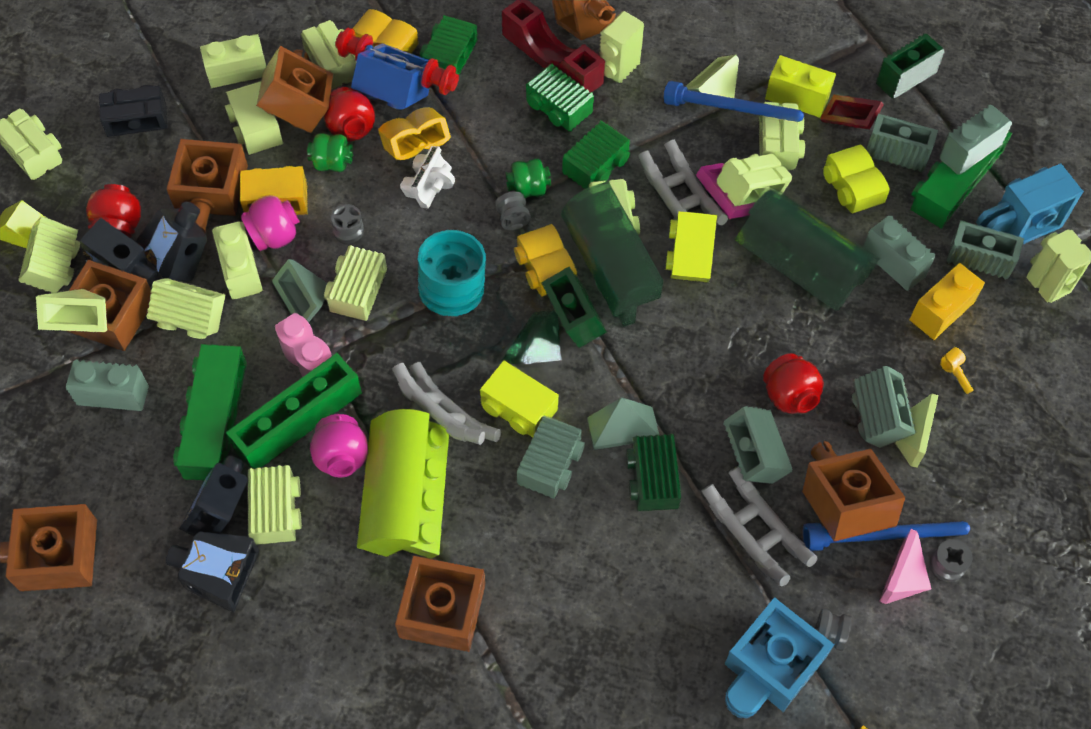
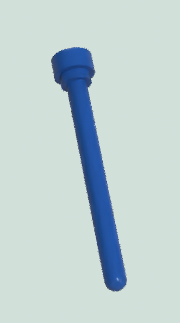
(678, 94)
(816, 536)

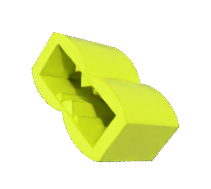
(856, 179)

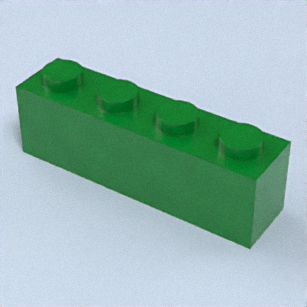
(946, 190)
(211, 410)
(294, 412)

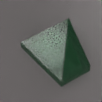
(537, 340)

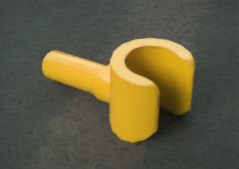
(951, 363)

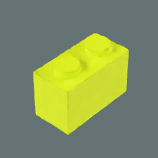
(801, 85)
(692, 246)
(518, 399)

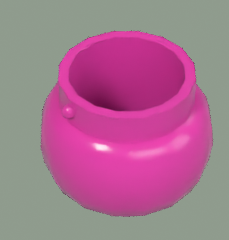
(270, 222)
(338, 445)

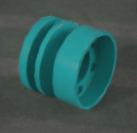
(451, 272)

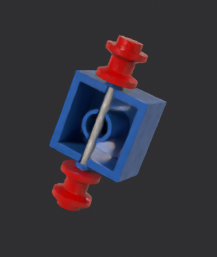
(393, 73)

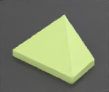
(718, 77)
(72, 311)
(915, 446)

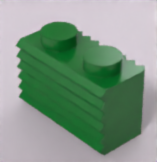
(451, 43)
(559, 97)
(596, 155)

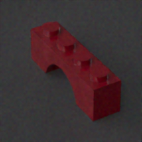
(529, 31)

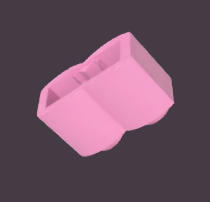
(300, 344)

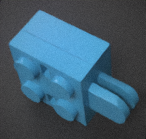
(1034, 204)
(770, 665)

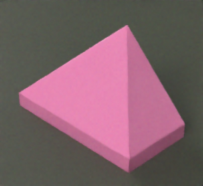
(908, 572)

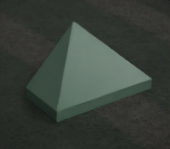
(300, 289)
(621, 422)

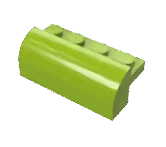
(403, 485)

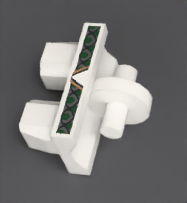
(430, 177)

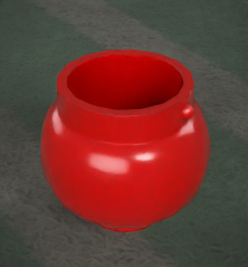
(349, 114)
(116, 207)
(793, 384)

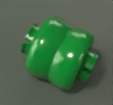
(330, 152)
(528, 178)

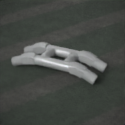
(683, 174)
(441, 408)
(758, 548)

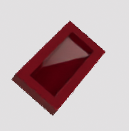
(851, 111)

